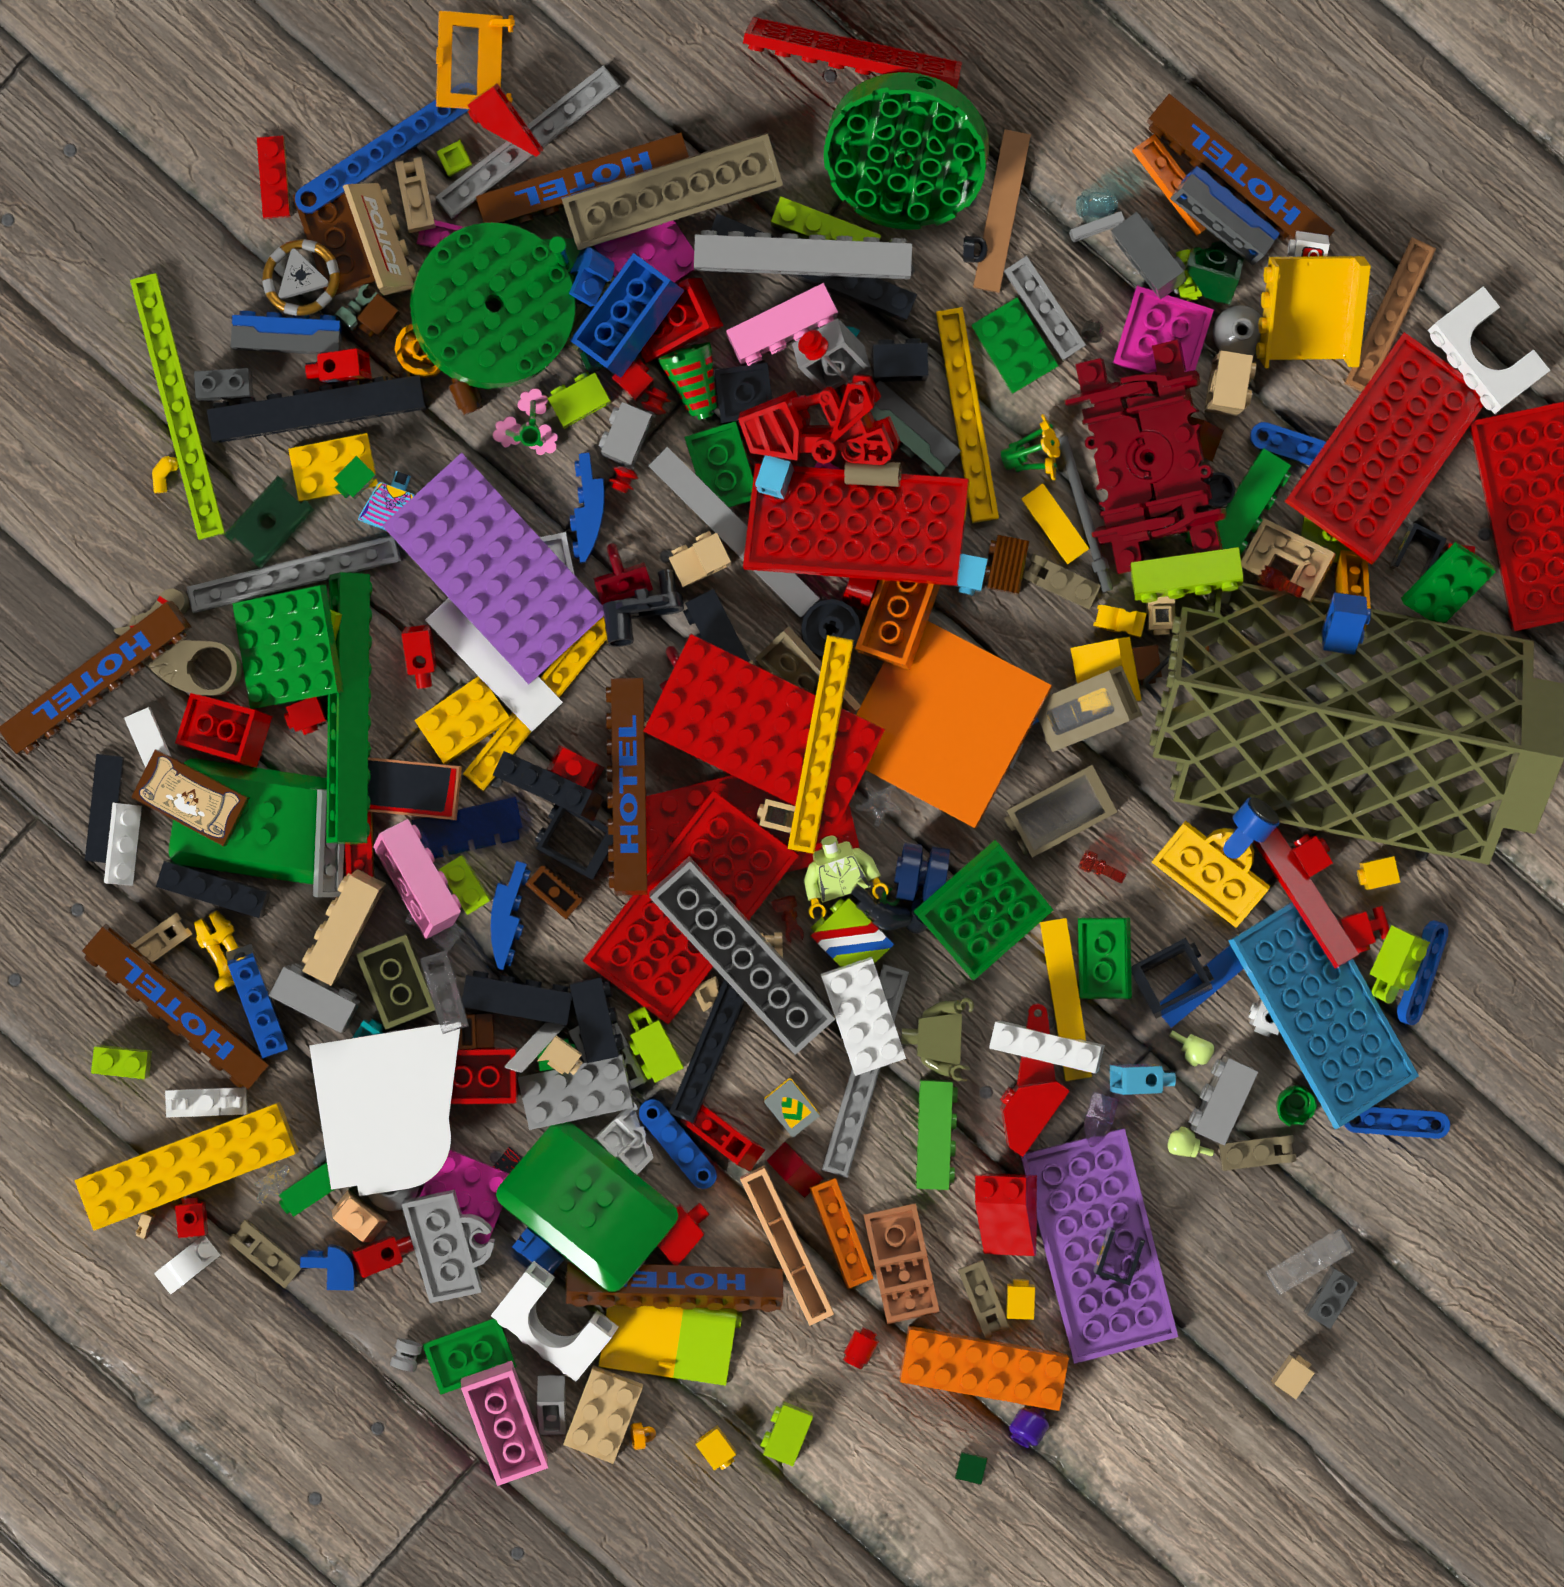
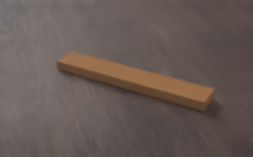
(1002, 209)
(1391, 312)

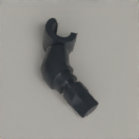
(888, 916)

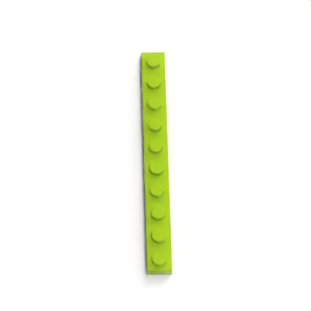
(177, 406)

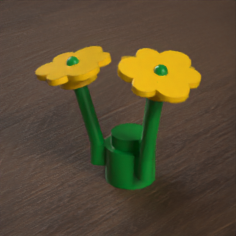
(1016, 456)

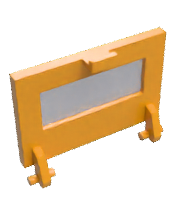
(468, 56)

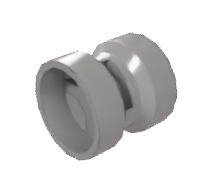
(406, 1355)

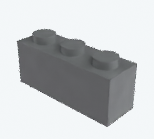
(1149, 255)

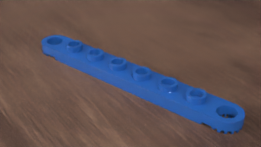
(378, 154)

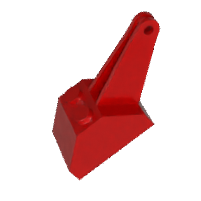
(1035, 1095)

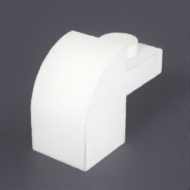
(187, 1264)

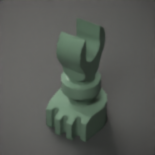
(347, 316)

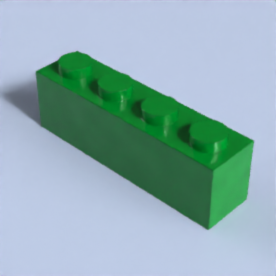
(1250, 499)

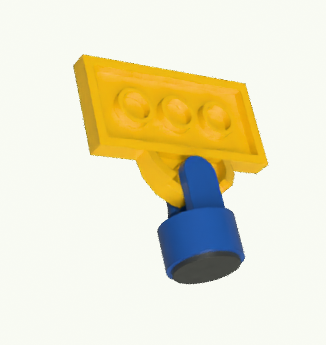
(1220, 864)

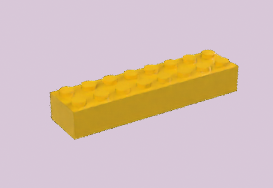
(186, 1166)

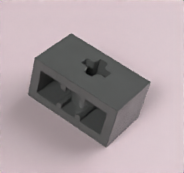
(223, 384)
(1330, 1297)

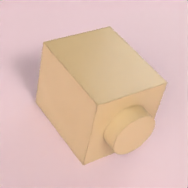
(1293, 1375)

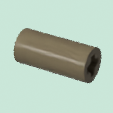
(874, 475)

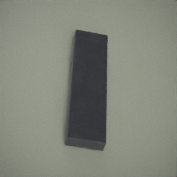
(105, 792)

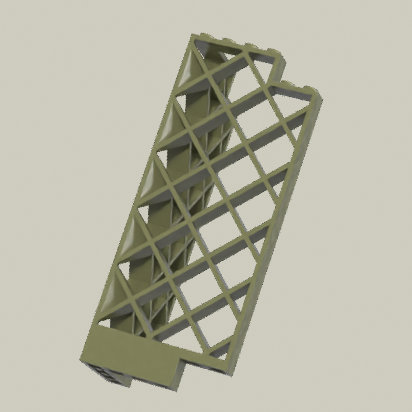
(1518, 795)

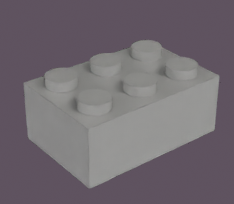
(315, 998)
(1222, 1099)

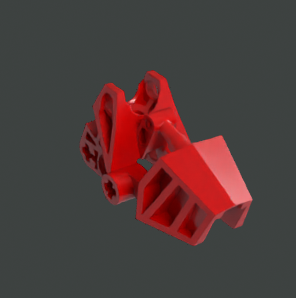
(784, 428)

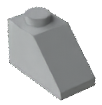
(551, 1405)

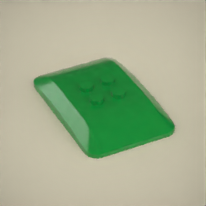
(273, 832)
(587, 1205)

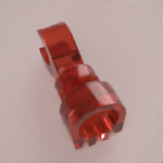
(1274, 579)
(1089, 862)
(786, 905)

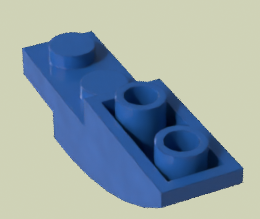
(588, 519)
(503, 924)

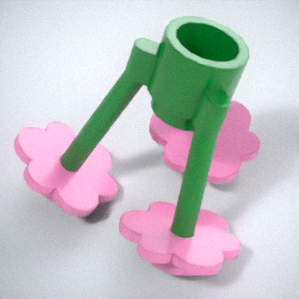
(529, 433)

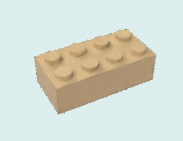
(345, 924)

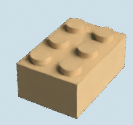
(1229, 383)
(603, 1414)

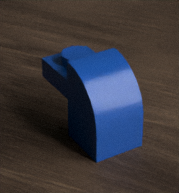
(591, 274)
(339, 1265)

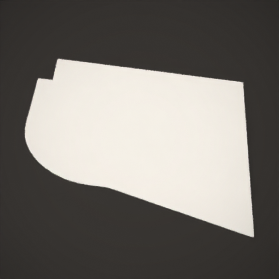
(386, 1107)

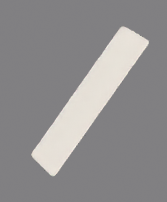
(534, 1046)

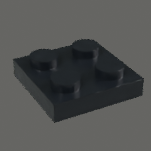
(741, 389)

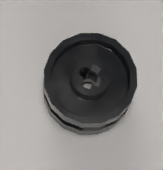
(829, 613)

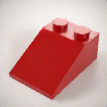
(686, 322)
(223, 729)
(1007, 1213)

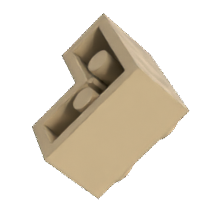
(700, 560)

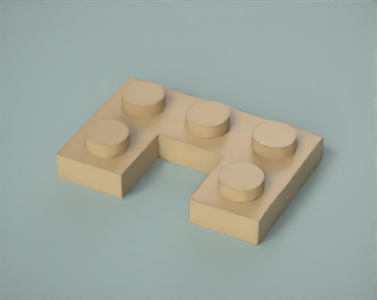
(1274, 540)

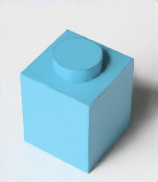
(774, 476)
(971, 574)

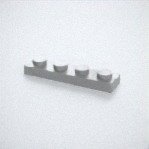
(1044, 308)
(328, 856)

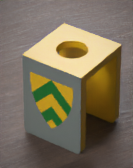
(791, 1107)

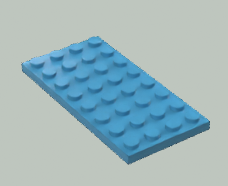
(1323, 1016)

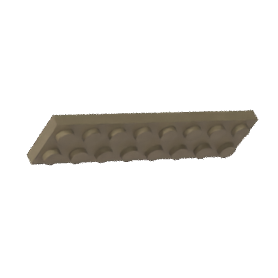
(672, 191)

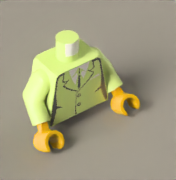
(837, 871)

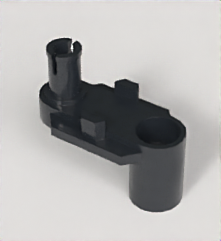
(620, 612)

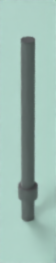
(1100, 563)

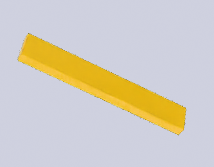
(1063, 986)

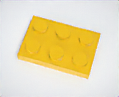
(320, 462)
(462, 720)

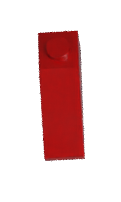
(500, 117)
(726, 1138)

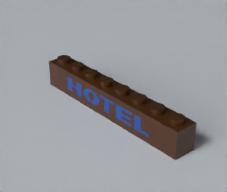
(1233, 170)
(544, 193)
(94, 678)
(629, 786)
(176, 1006)
(684, 1288)

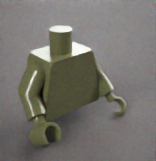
(940, 1037)

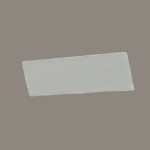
(528, 702)

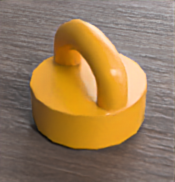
(638, 1436)

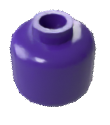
(1029, 1426)

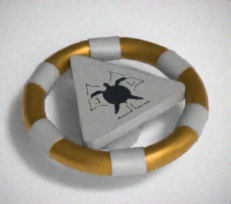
(300, 277)

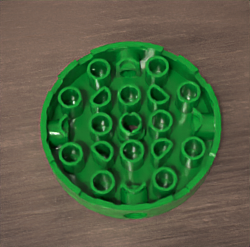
(906, 150)
(498, 266)

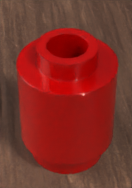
(860, 1348)

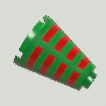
(693, 377)

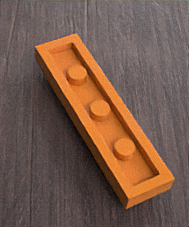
(1165, 173)
(841, 1233)

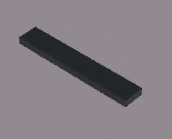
(708, 1054)

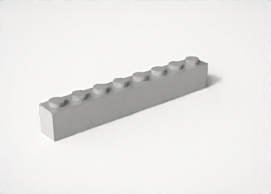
(803, 256)

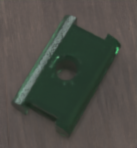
(249, 526)

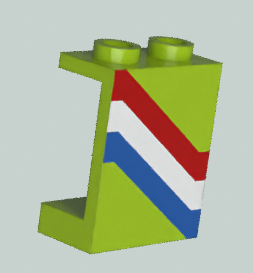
(849, 935)

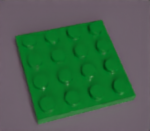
(288, 647)
(983, 910)

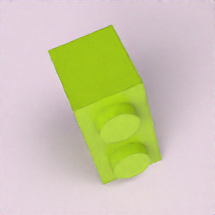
(579, 399)
(465, 884)
(121, 1062)
(787, 1433)

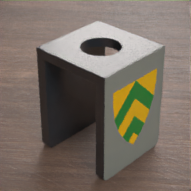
(1415, 528)
(1127, 1278)

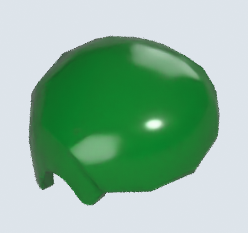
(1296, 1105)

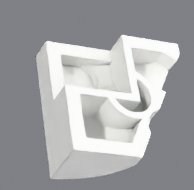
(626, 1140)

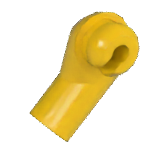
(160, 472)

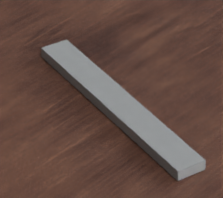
(545, 129)
(728, 527)
(293, 574)
(860, 1090)

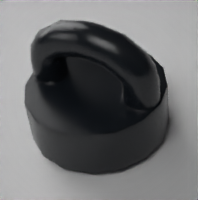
(969, 248)

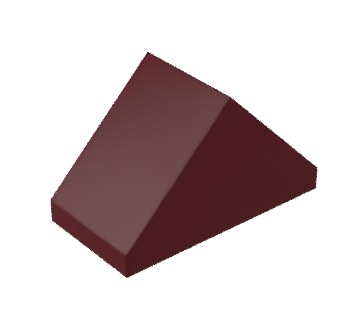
(794, 1169)

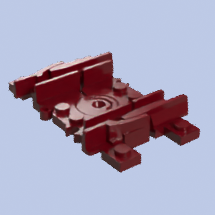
(1122, 453)

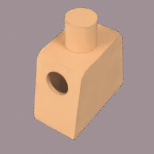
(358, 1217)

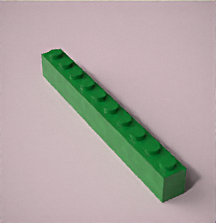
(348, 713)

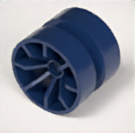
(915, 872)

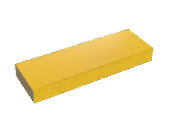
(1055, 523)

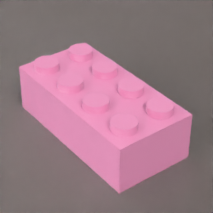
(781, 325)
(417, 878)
(504, 1423)

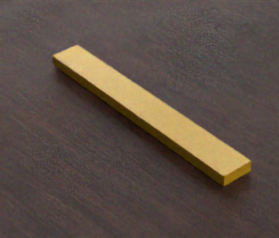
(967, 414)
(557, 678)
(820, 744)

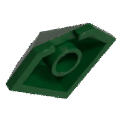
(1215, 271)

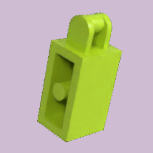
(1397, 963)
(654, 1047)

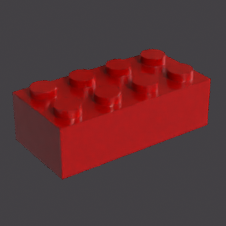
(482, 1077)

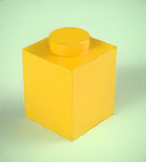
(1378, 873)
(1020, 1300)
(716, 1448)

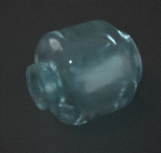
(1095, 204)

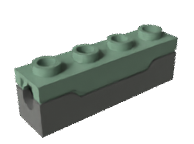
(915, 433)

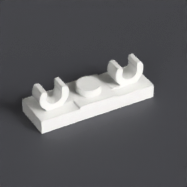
(206, 1102)

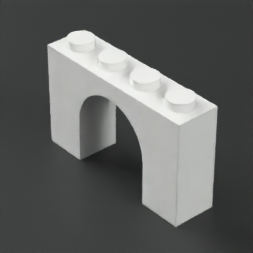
(1454, 337)
(1046, 1047)
(568, 1353)

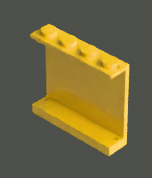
(1313, 308)

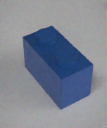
(1345, 623)

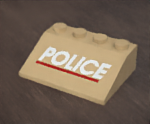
(380, 238)

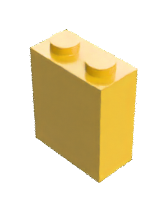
(1103, 656)

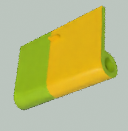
(672, 1342)

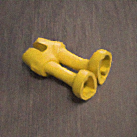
(212, 943)

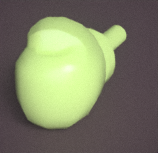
(1197, 1049)
(1184, 1143)

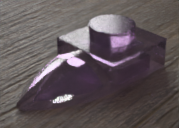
(1099, 1117)

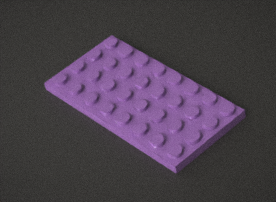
(494, 568)
(1077, 1199)

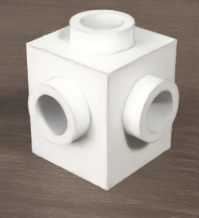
(1257, 1014)

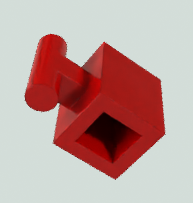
(1361, 930)

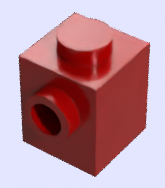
(635, 380)
(305, 715)
(1312, 854)
(191, 1218)

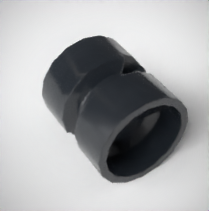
(1222, 490)

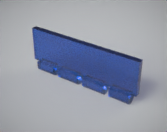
(472, 823)

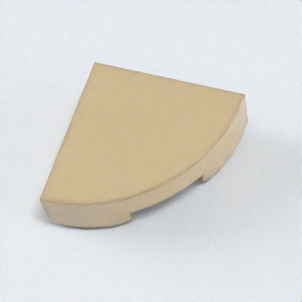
(707, 993)
(144, 1224)

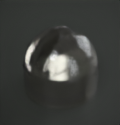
(1092, 331)

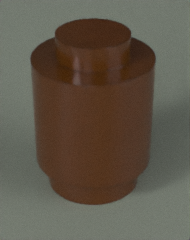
(466, 397)

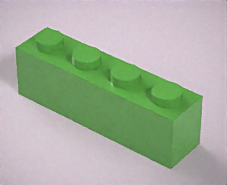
(934, 1134)

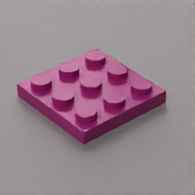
(659, 246)
(1157, 322)
(474, 1187)

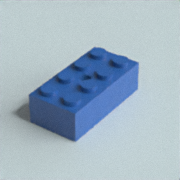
(627, 315)

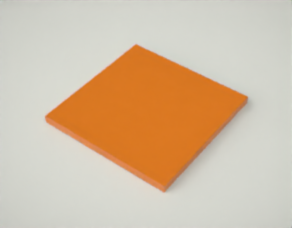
(951, 723)

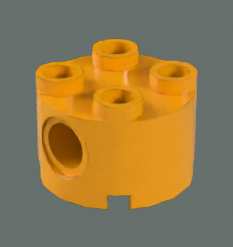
(412, 355)

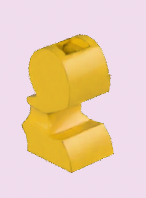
(1120, 620)

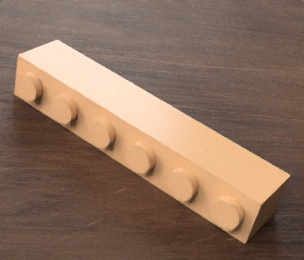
(787, 1245)

